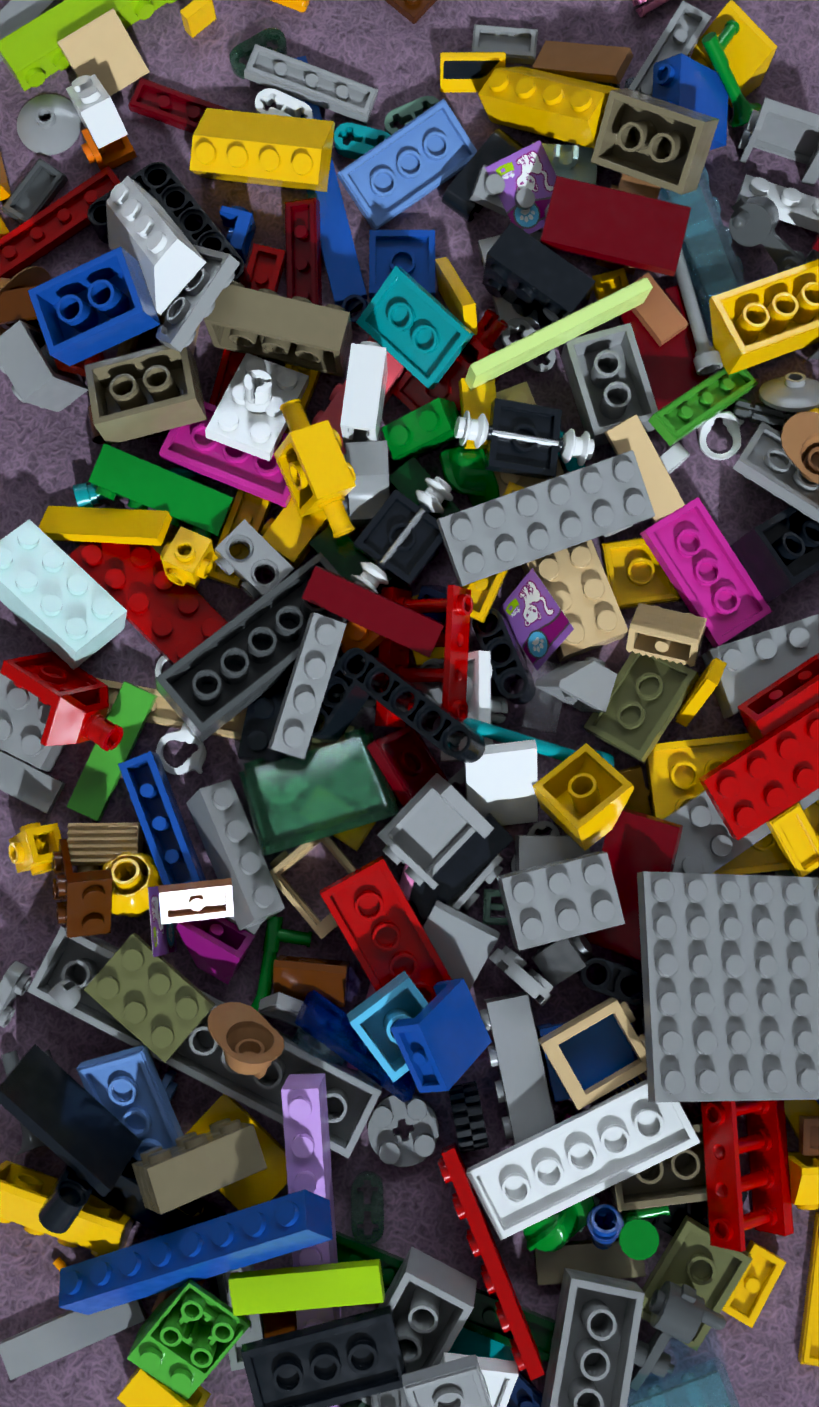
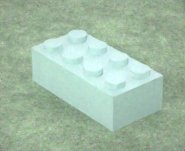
(56, 596)

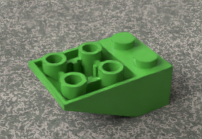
(186, 1338)

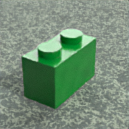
(421, 429)

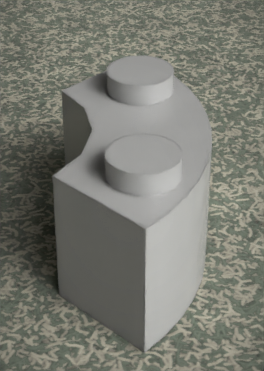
(372, 480)

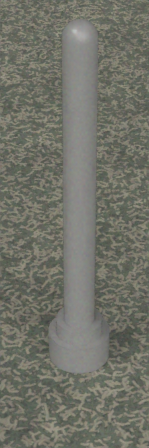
(706, 358)

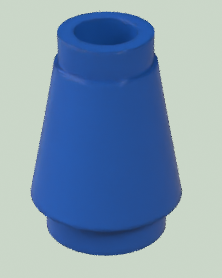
(604, 1225)

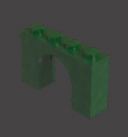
(341, 550)

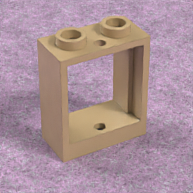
(284, 862)
(551, 1041)

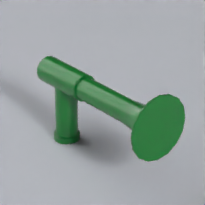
(715, 49)
(273, 936)
(639, 1237)

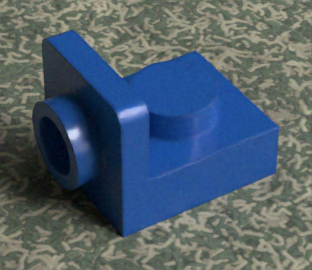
(241, 228)

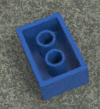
(94, 307)

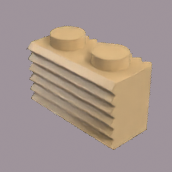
(666, 634)
(99, 842)

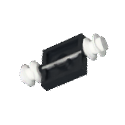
(523, 439)
(402, 536)

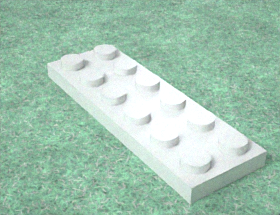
(579, 1158)

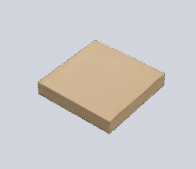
(106, 51)

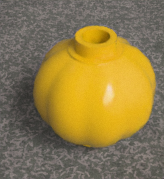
(132, 882)

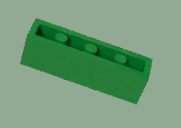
(160, 489)

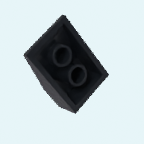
(780, 552)

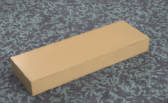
(660, 488)

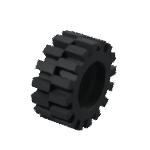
(468, 1117)

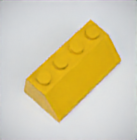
(545, 104)
(263, 149)
(766, 317)
(95, 1228)

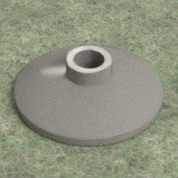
(52, 135)
(790, 393)

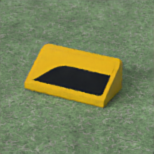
(468, 70)

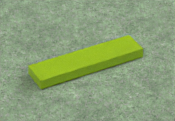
(306, 1287)

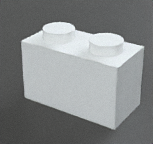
(96, 110)

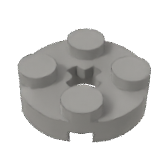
(530, 982)
(391, 1146)

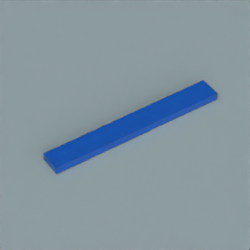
(335, 235)

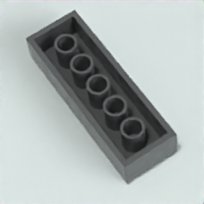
(243, 656)

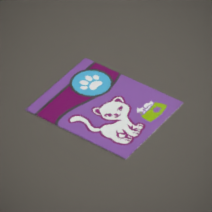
(530, 170)
(535, 619)
(162, 935)

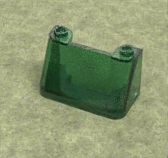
(317, 795)

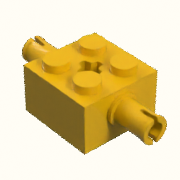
(315, 468)

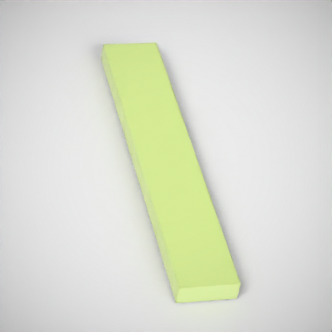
(557, 333)

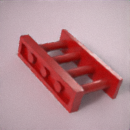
(455, 640)
(768, 1170)

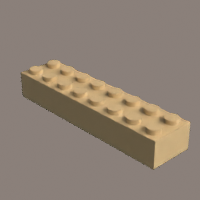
(571, 575)

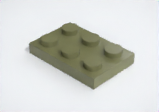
(642, 704)
(149, 997)
(698, 1264)

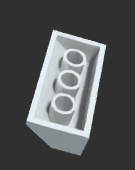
(152, 238)

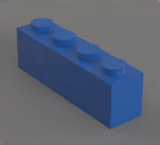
(161, 819)

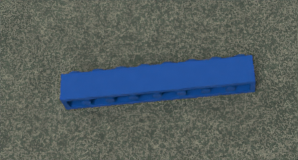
(197, 1252)

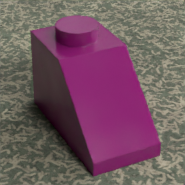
(216, 946)

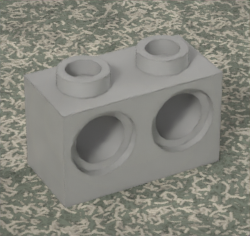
(260, 556)

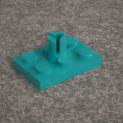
(415, 327)

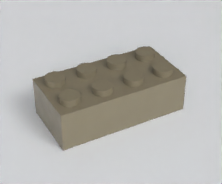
(281, 328)

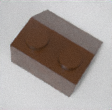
(301, 975)

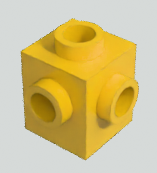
(187, 558)
(34, 847)

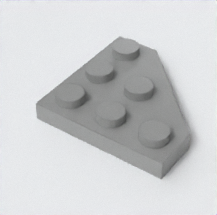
(196, 299)

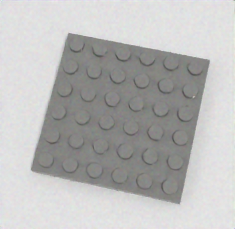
(730, 986)

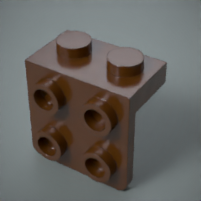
(83, 896)

